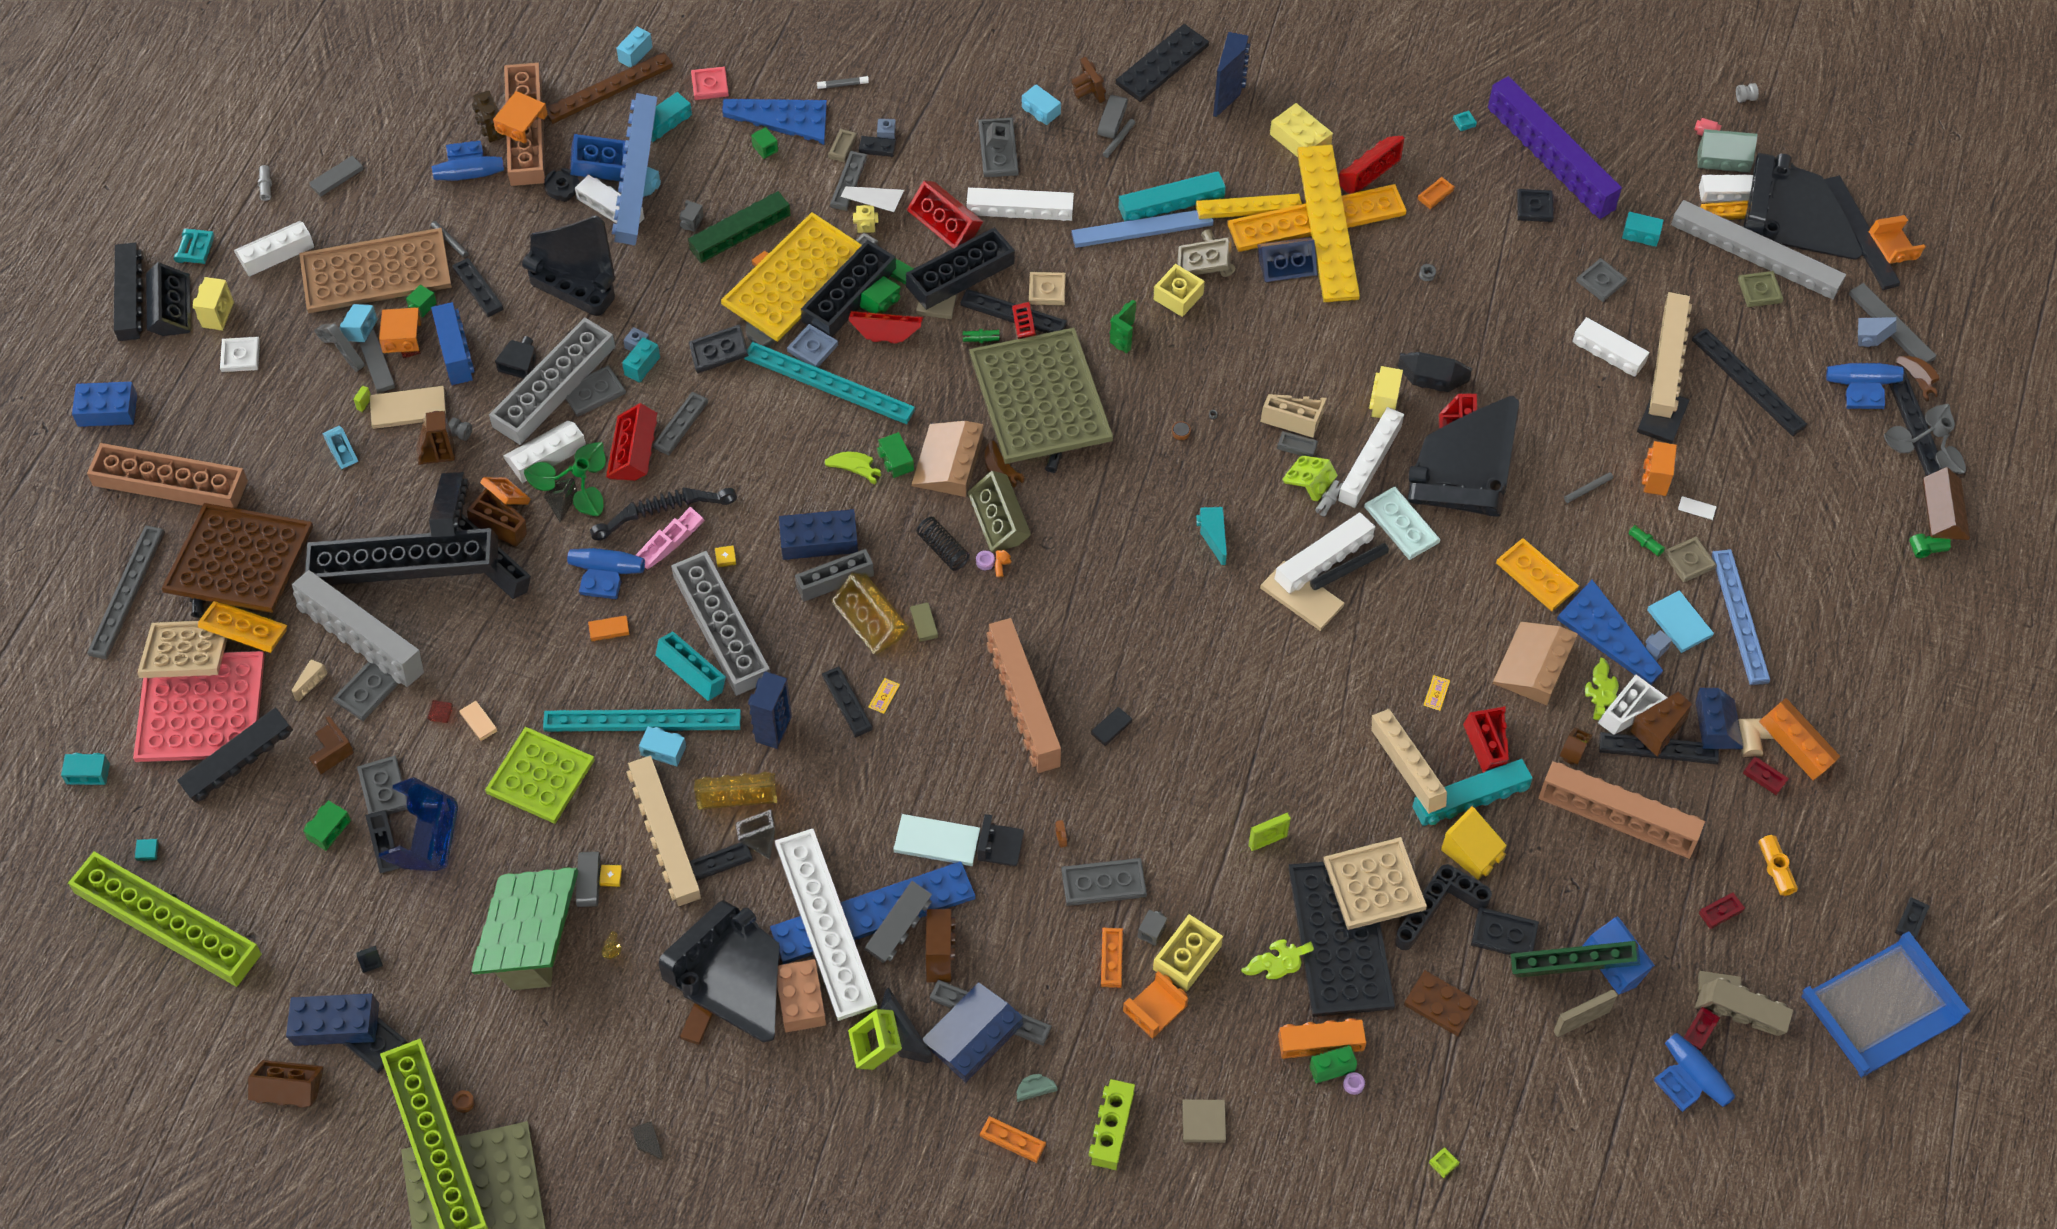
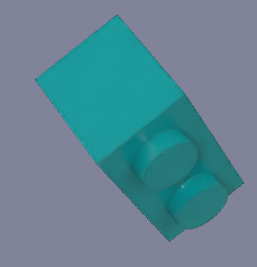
(1642, 229)
(641, 360)
(85, 769)

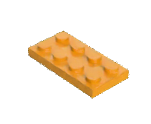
(1537, 574)
(242, 626)

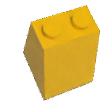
(1474, 844)

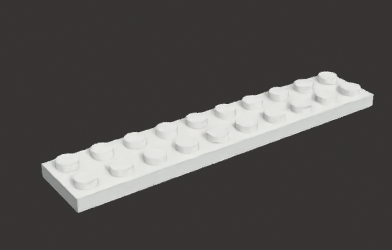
(825, 924)

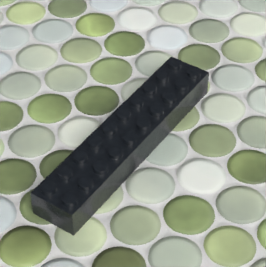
(403, 557)

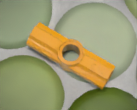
(1781, 875)

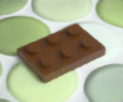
(1441, 1003)

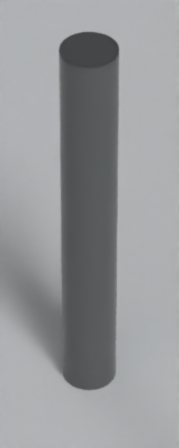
(1118, 138)
(450, 240)
(1585, 489)

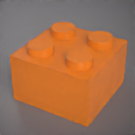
(1659, 468)

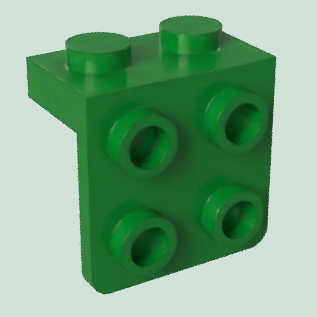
(1121, 327)

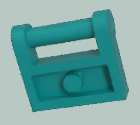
(199, 246)

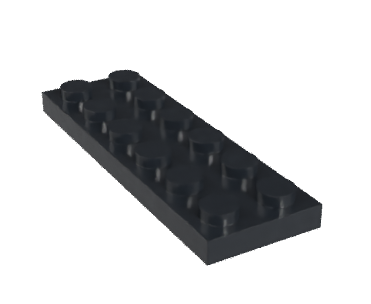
(1162, 62)

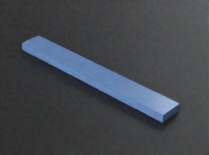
(1139, 228)
(1740, 617)

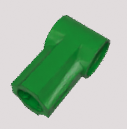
(1924, 546)

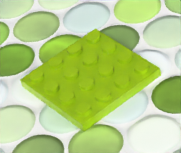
(540, 775)

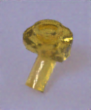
(611, 947)

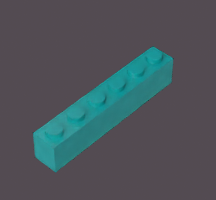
(1171, 196)
(1478, 791)

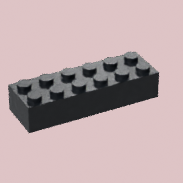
(960, 268)
(842, 292)

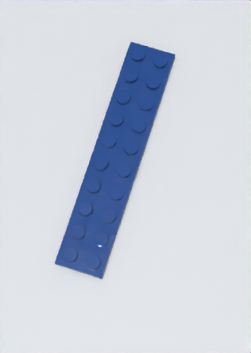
(868, 911)

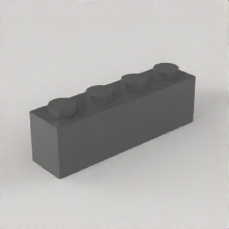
(832, 574)
(898, 921)

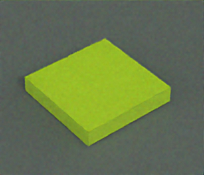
(1269, 832)

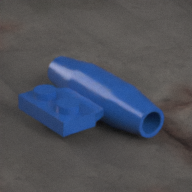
(466, 162)
(1865, 382)
(603, 570)
(1691, 1076)

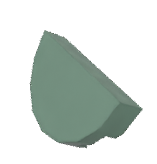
(1035, 1086)

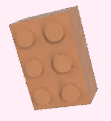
(800, 996)

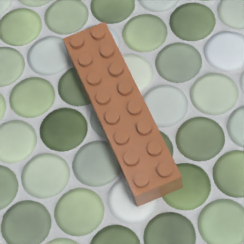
(526, 159)
(166, 476)
(1024, 696)
(1621, 809)

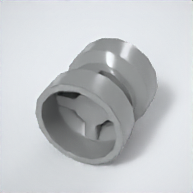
(1747, 92)

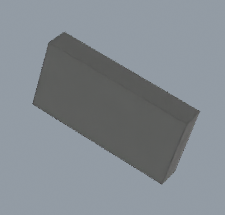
(1297, 444)

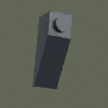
(381, 837)

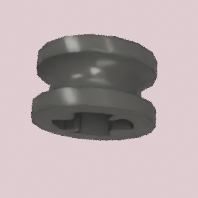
(1427, 277)

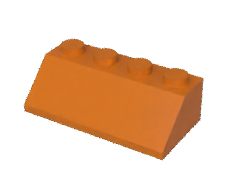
(1799, 739)

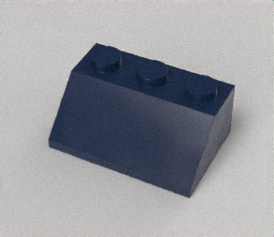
(1288, 259)
(1718, 720)

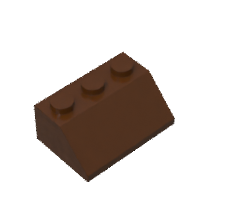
(284, 1083)

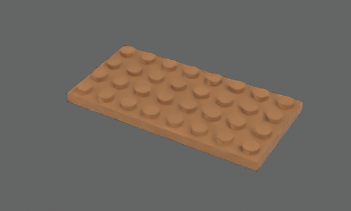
(374, 270)

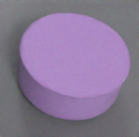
(985, 560)
(1354, 1083)

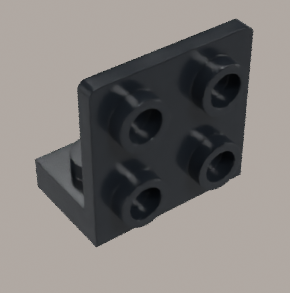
(999, 843)

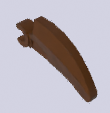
(1922, 373)
(995, 462)

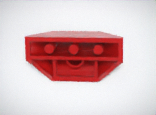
(885, 326)
(1460, 406)

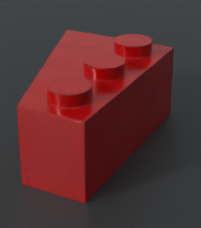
(1488, 737)

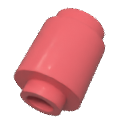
(1706, 124)

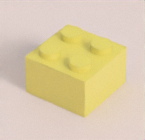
(1178, 290)
(213, 303)
(1385, 390)

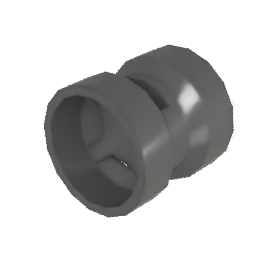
(460, 429)

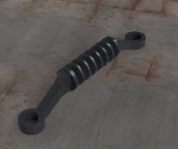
(631, 512)

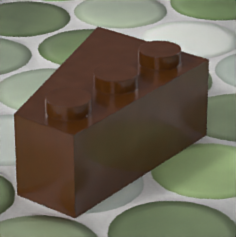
(435, 439)
(492, 513)
(1661, 722)
(938, 944)

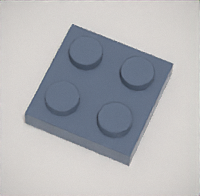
(812, 346)

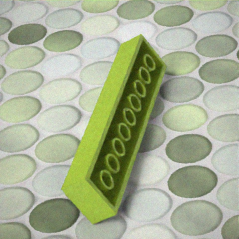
(165, 918)
(433, 1137)

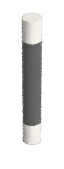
(842, 82)

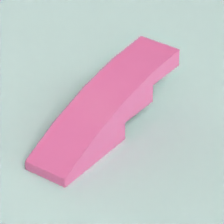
(670, 538)

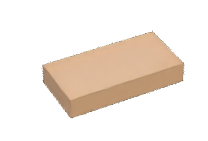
(478, 721)

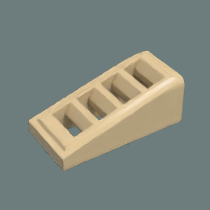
(309, 679)

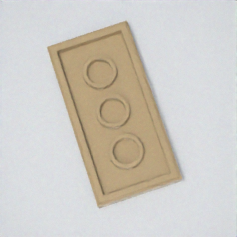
(405, 406)
(1312, 605)

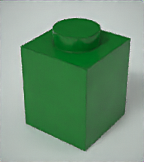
(764, 143)
(422, 299)

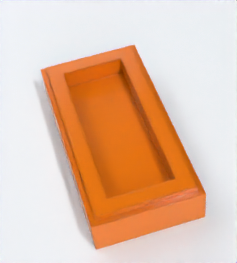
(1436, 192)
(608, 628)

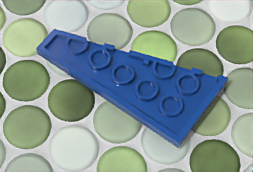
(789, 117)
(1603, 627)

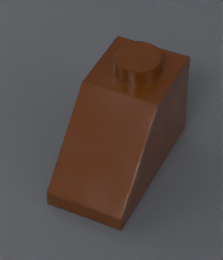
(1575, 746)

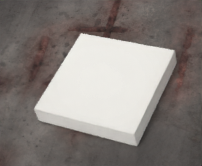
(240, 354)

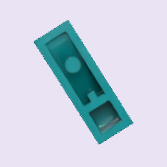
(1213, 531)

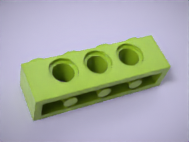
(1115, 1092)

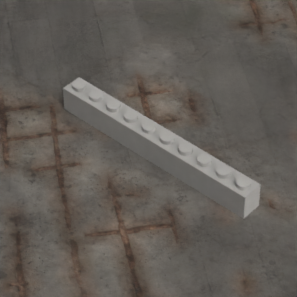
(1758, 249)

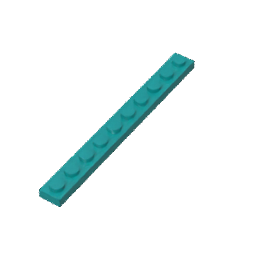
(830, 383)
(640, 719)

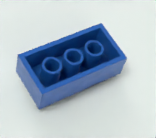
(453, 343)

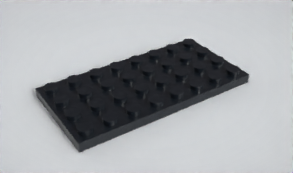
(1347, 966)

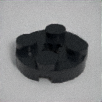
(558, 192)

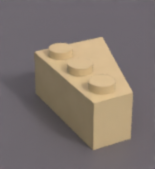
(1293, 414)

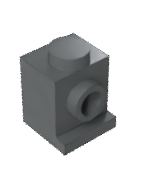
(691, 216)

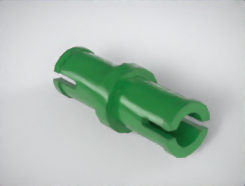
(981, 335)
(1646, 540)

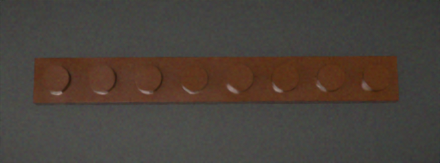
(608, 87)

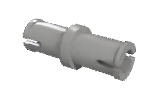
(264, 182)
(1329, 498)

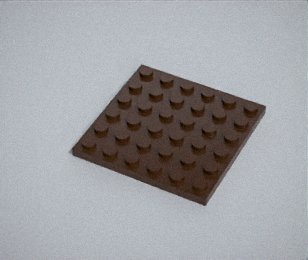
(237, 557)

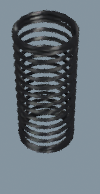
(953, 558)

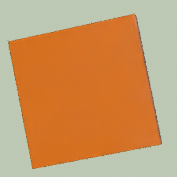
(505, 490)

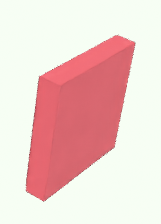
(709, 83)

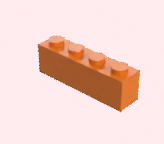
(1315, 1039)

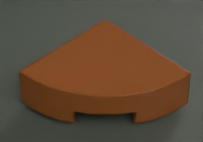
(1061, 833)

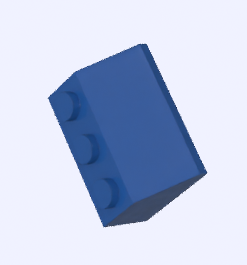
(1621, 978)

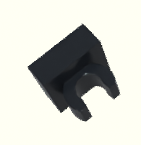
(369, 959)

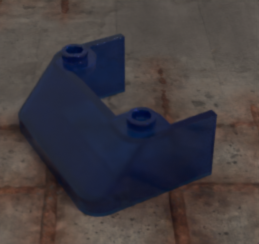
(433, 828)

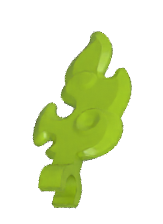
(1607, 688)
(1287, 961)

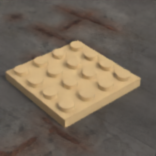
(181, 650)
(1374, 883)

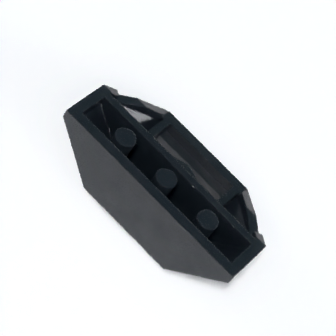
(1434, 371)
(911, 1042)

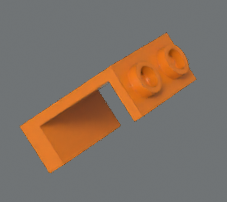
(518, 115)
(1892, 240)
(399, 330)
(1156, 1005)

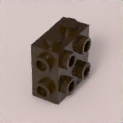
(486, 111)

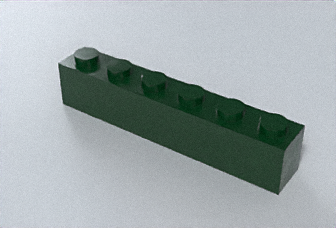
(739, 227)
(1575, 959)

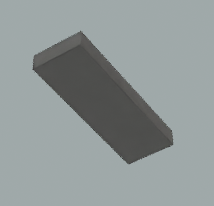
(336, 176)

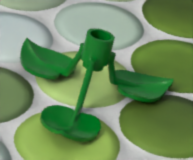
(587, 458)

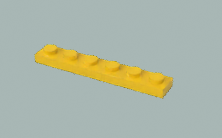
(1245, 206)

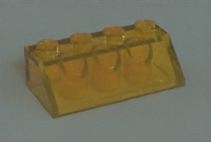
(869, 613)
(735, 790)

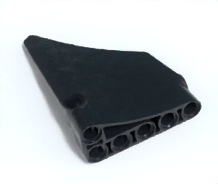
(1797, 209)
(574, 264)
(1467, 460)
(728, 969)

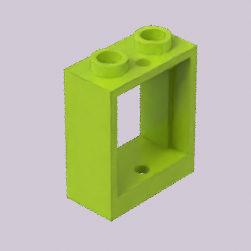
(888, 1043)

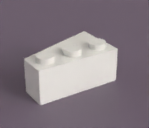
(1632, 701)

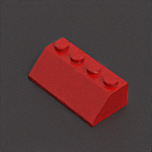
(1371, 164)
(944, 214)
(632, 443)

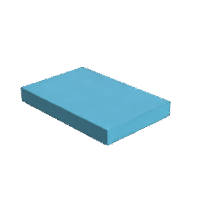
(1680, 621)

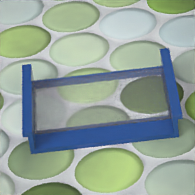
(1886, 1005)

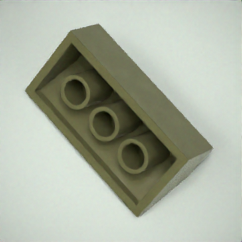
(998, 512)

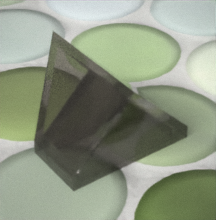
(561, 497)
(758, 832)

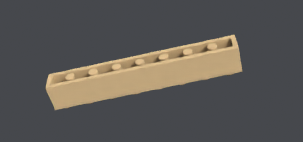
(1669, 355)
(664, 831)

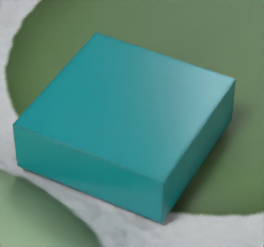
(1464, 121)
(146, 849)

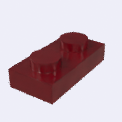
(1765, 775)
(1721, 910)
(1701, 1028)

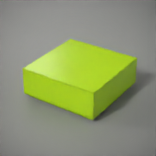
(362, 398)
(1444, 1162)

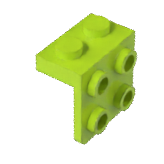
(1312, 473)

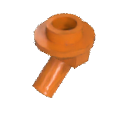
(1002, 558)

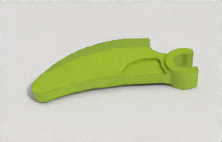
(854, 462)

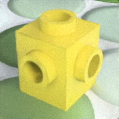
(865, 219)

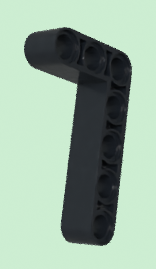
(1434, 900)

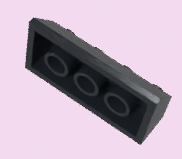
(168, 300)

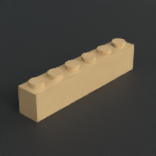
(1409, 761)

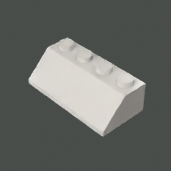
(274, 248)
(549, 447)

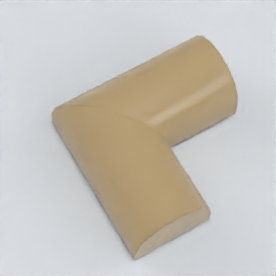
(1751, 735)

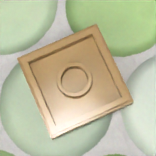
(1047, 288)

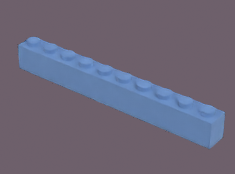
(635, 169)

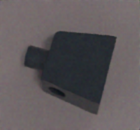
(517, 358)

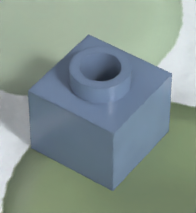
(886, 128)
(633, 338)
(1658, 644)

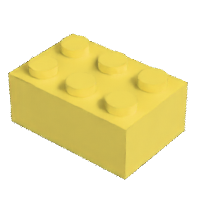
(1299, 129)
(1188, 952)

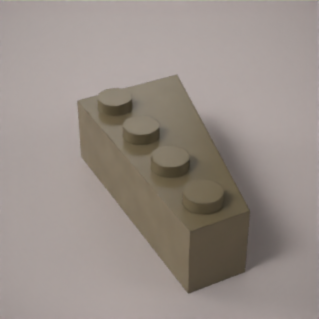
(1745, 1006)

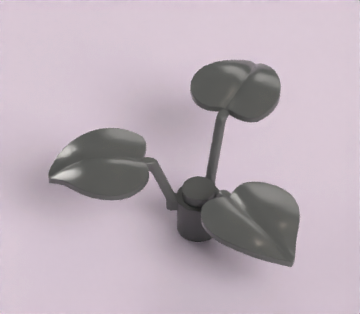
(1941, 424)

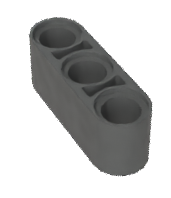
(1112, 116)
(588, 879)

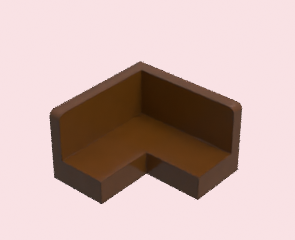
(335, 747)

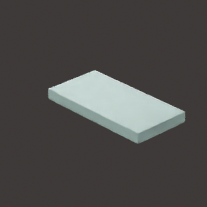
(1402, 523)
(937, 840)

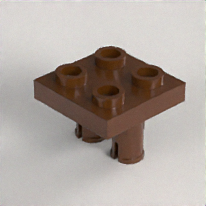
(1089, 82)

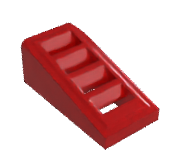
(1028, 333)

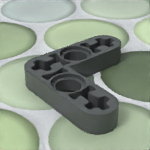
(332, 333)

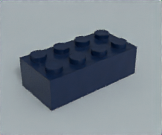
(818, 534)
(770, 709)
(332, 1019)

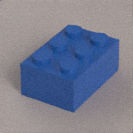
(597, 157)
(104, 404)

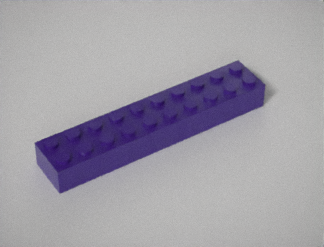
(1554, 147)

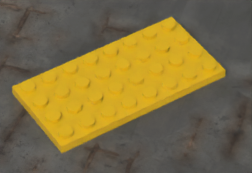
(790, 276)

